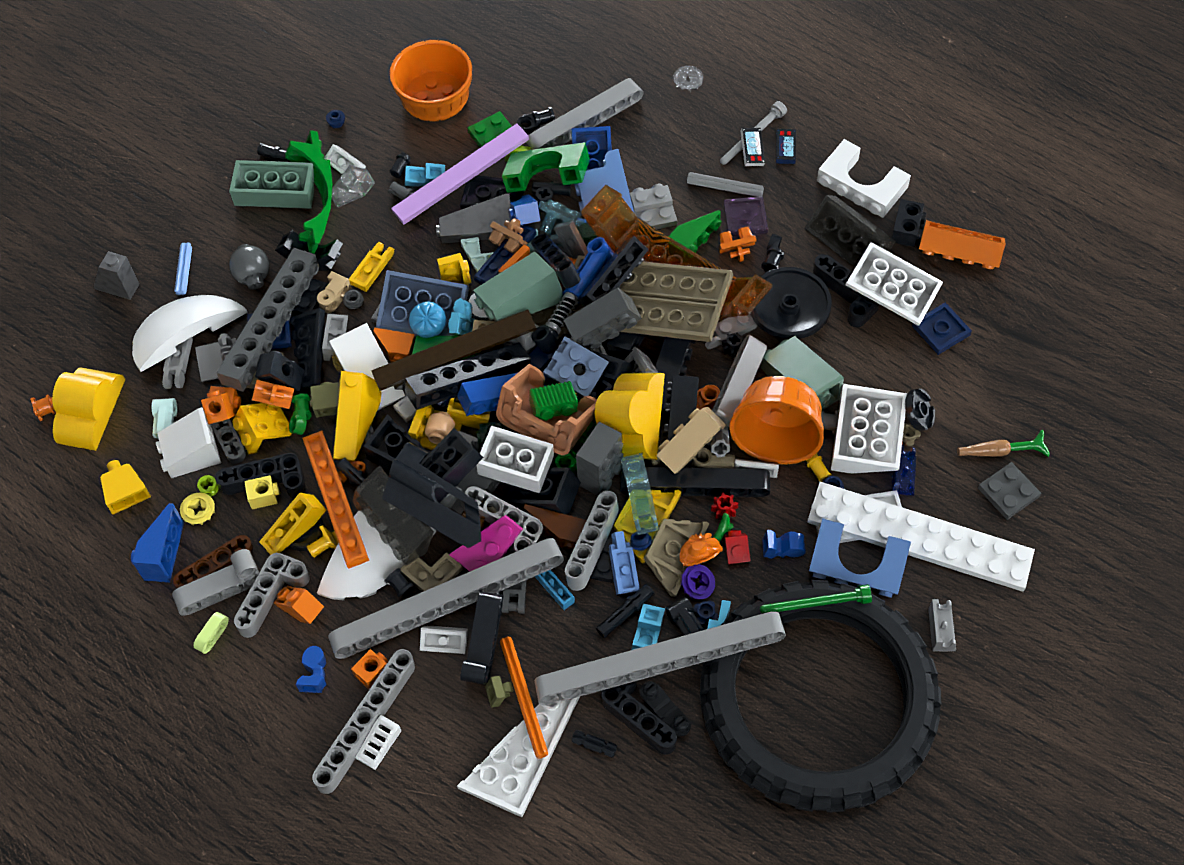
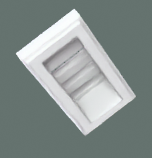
(371, 738)

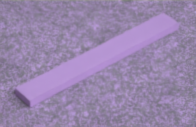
(460, 174)

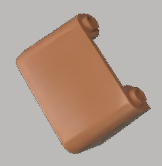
(516, 413)

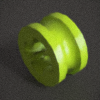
(204, 481)

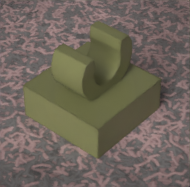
(497, 691)

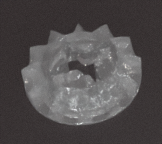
(695, 75)

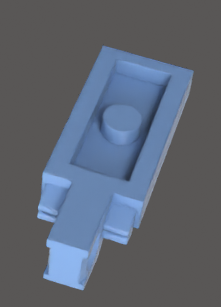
(623, 565)

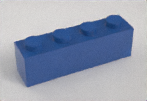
(482, 394)

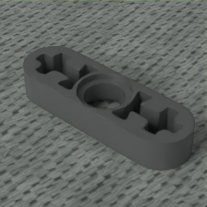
(234, 441)

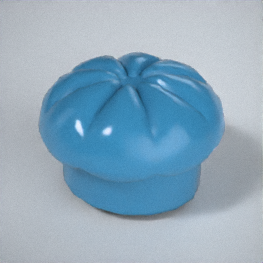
(427, 319)

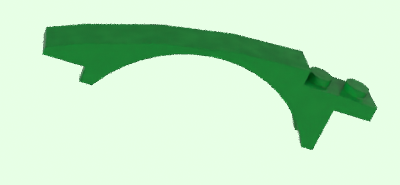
(311, 153)

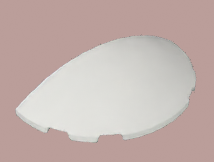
(179, 322)
(362, 579)

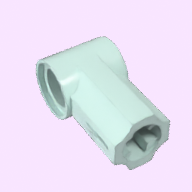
(163, 412)

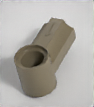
(712, 460)

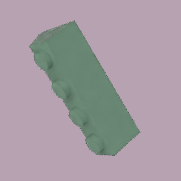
(272, 184)

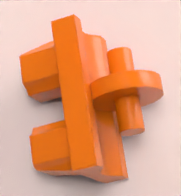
(728, 244)
(272, 394)

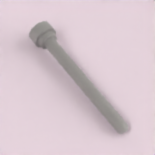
(777, 111)

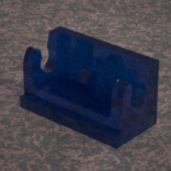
(904, 478)

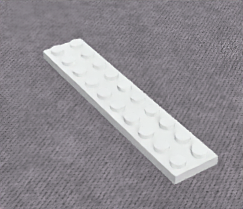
(929, 537)

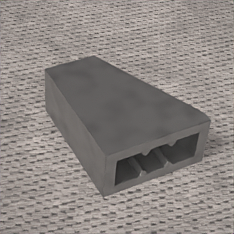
(116, 276)

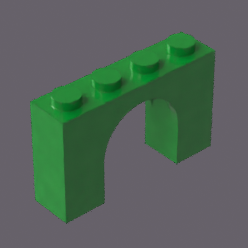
(569, 159)

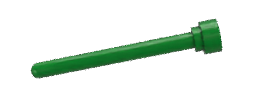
(860, 594)

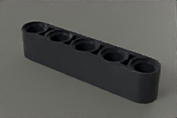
(556, 260)

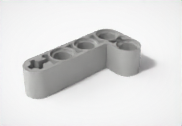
(503, 508)
(217, 585)
(250, 618)

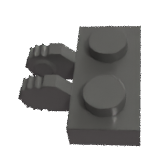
(570, 238)

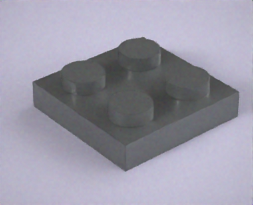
(1009, 490)

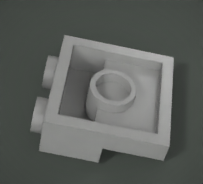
(654, 206)

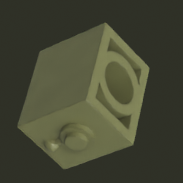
(324, 399)

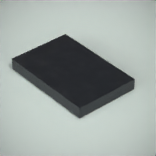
(485, 188)

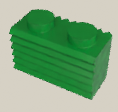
(553, 400)

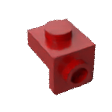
(736, 547)

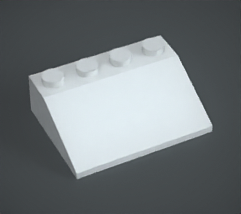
(894, 283)
(868, 430)

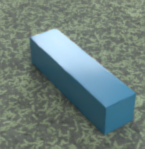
(556, 589)

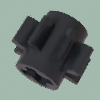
(732, 344)

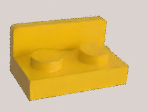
(454, 269)

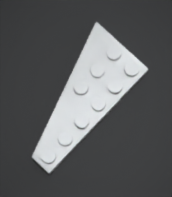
(511, 769)

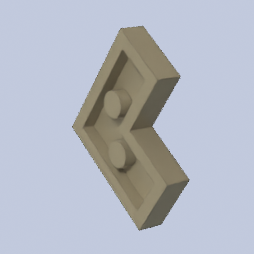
(428, 577)

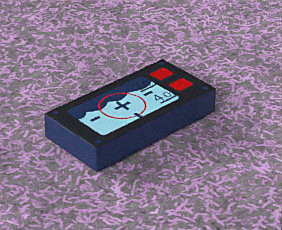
(786, 146)

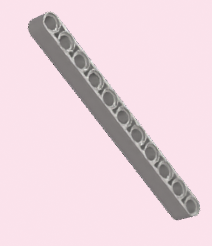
(445, 598)
(659, 658)

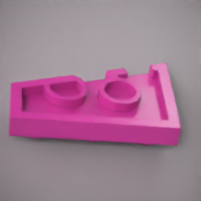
(494, 544)

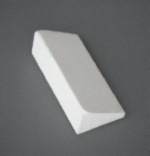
(341, 159)
(749, 464)
(443, 639)

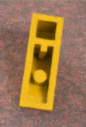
(293, 523)

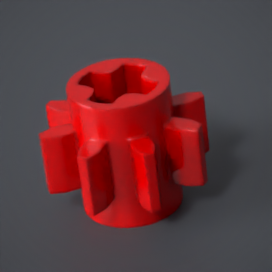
(723, 505)

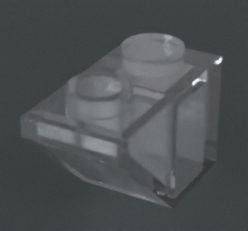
(351, 185)

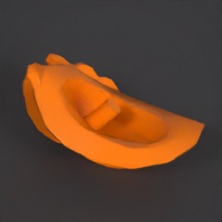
(699, 549)

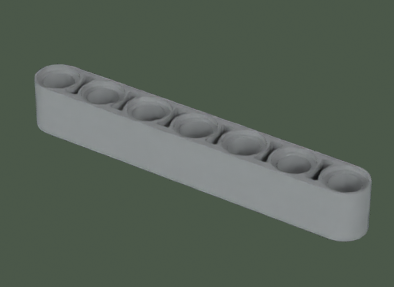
(586, 115)
(361, 731)

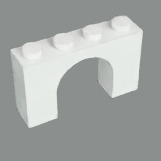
(875, 198)

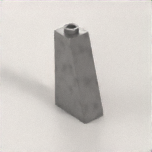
(474, 220)

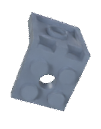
(566, 358)

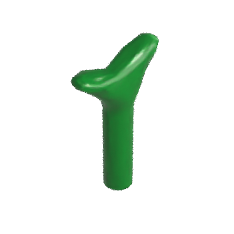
(724, 527)

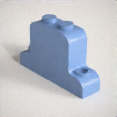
(611, 175)

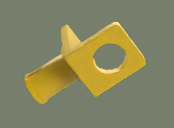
(326, 541)

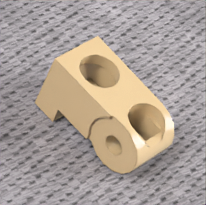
(334, 292)

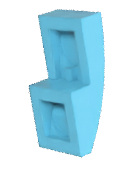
(421, 176)
(723, 616)
(648, 626)

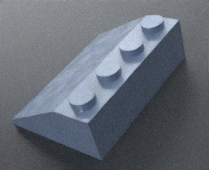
(405, 291)

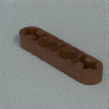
(211, 560)

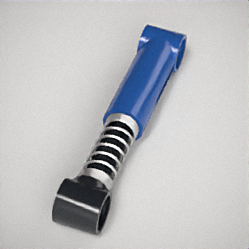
(598, 255)

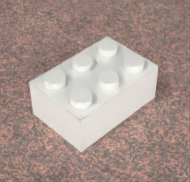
(515, 459)

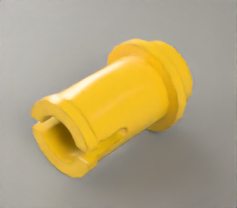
(818, 467)

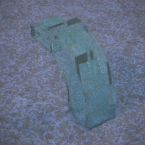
(640, 494)

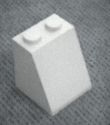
(188, 445)

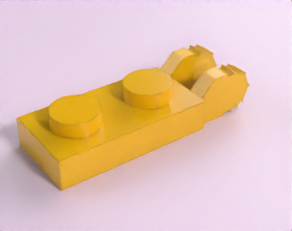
(371, 267)

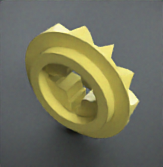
(192, 502)

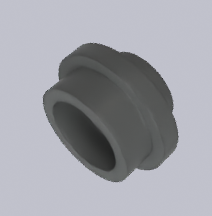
(353, 295)

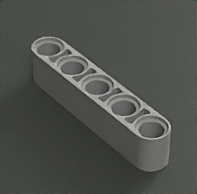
(739, 377)
(604, 511)

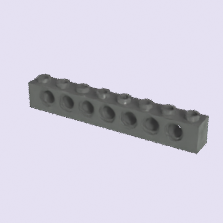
(268, 319)

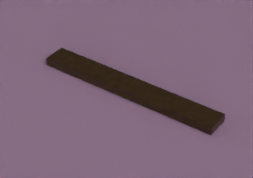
(454, 349)

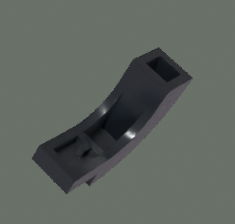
(325, 254)

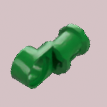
(301, 414)

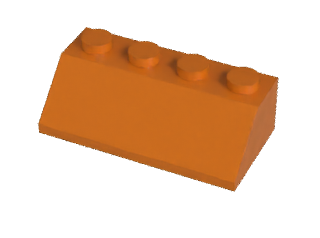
(962, 244)

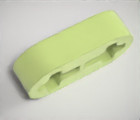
(211, 632)

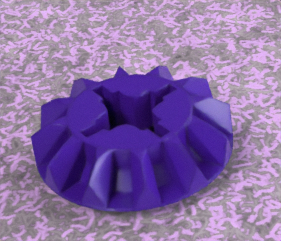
(706, 578)

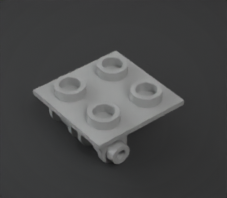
(212, 356)

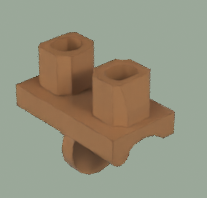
(510, 233)

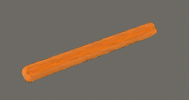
(524, 698)

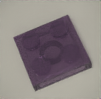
(746, 213)

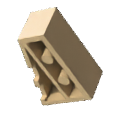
(690, 438)

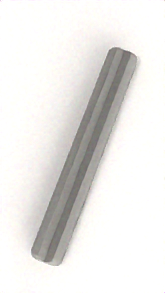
(725, 184)

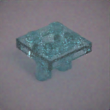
(557, 210)

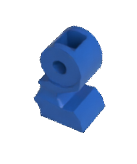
(789, 544)
(313, 662)

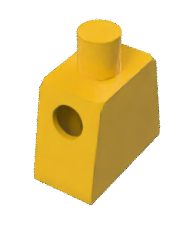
(122, 487)

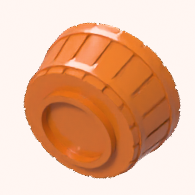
(432, 79)
(778, 421)

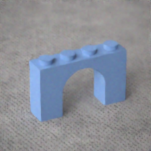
(827, 562)

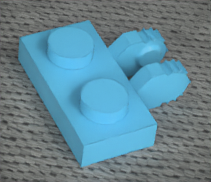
(461, 319)

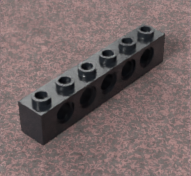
(445, 381)

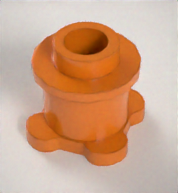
(42, 406)

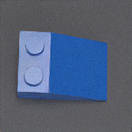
(597, 142)
(158, 546)

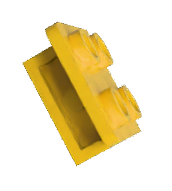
(258, 423)

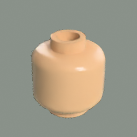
(439, 426)

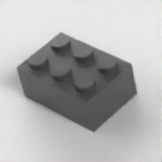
(603, 319)
(599, 459)

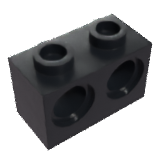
(907, 223)
(615, 366)

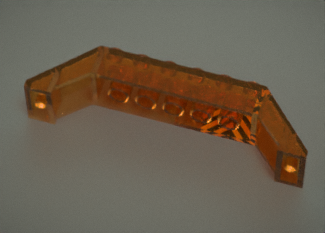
(616, 222)

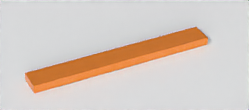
(335, 500)

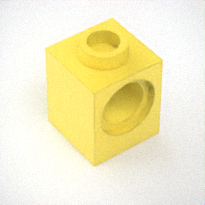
(253, 490)

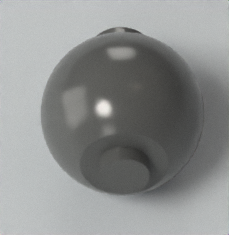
(249, 266)

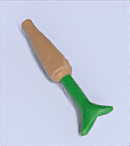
(1002, 447)

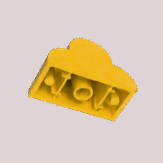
(84, 406)
(634, 411)

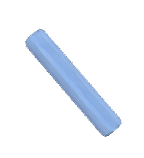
(183, 269)

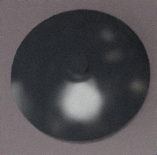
(794, 305)

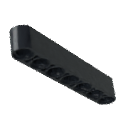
(707, 481)

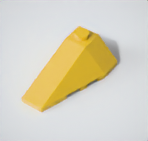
(356, 409)

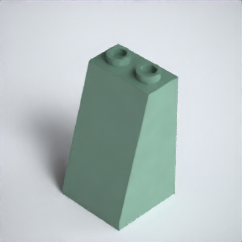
(522, 287)
(799, 362)

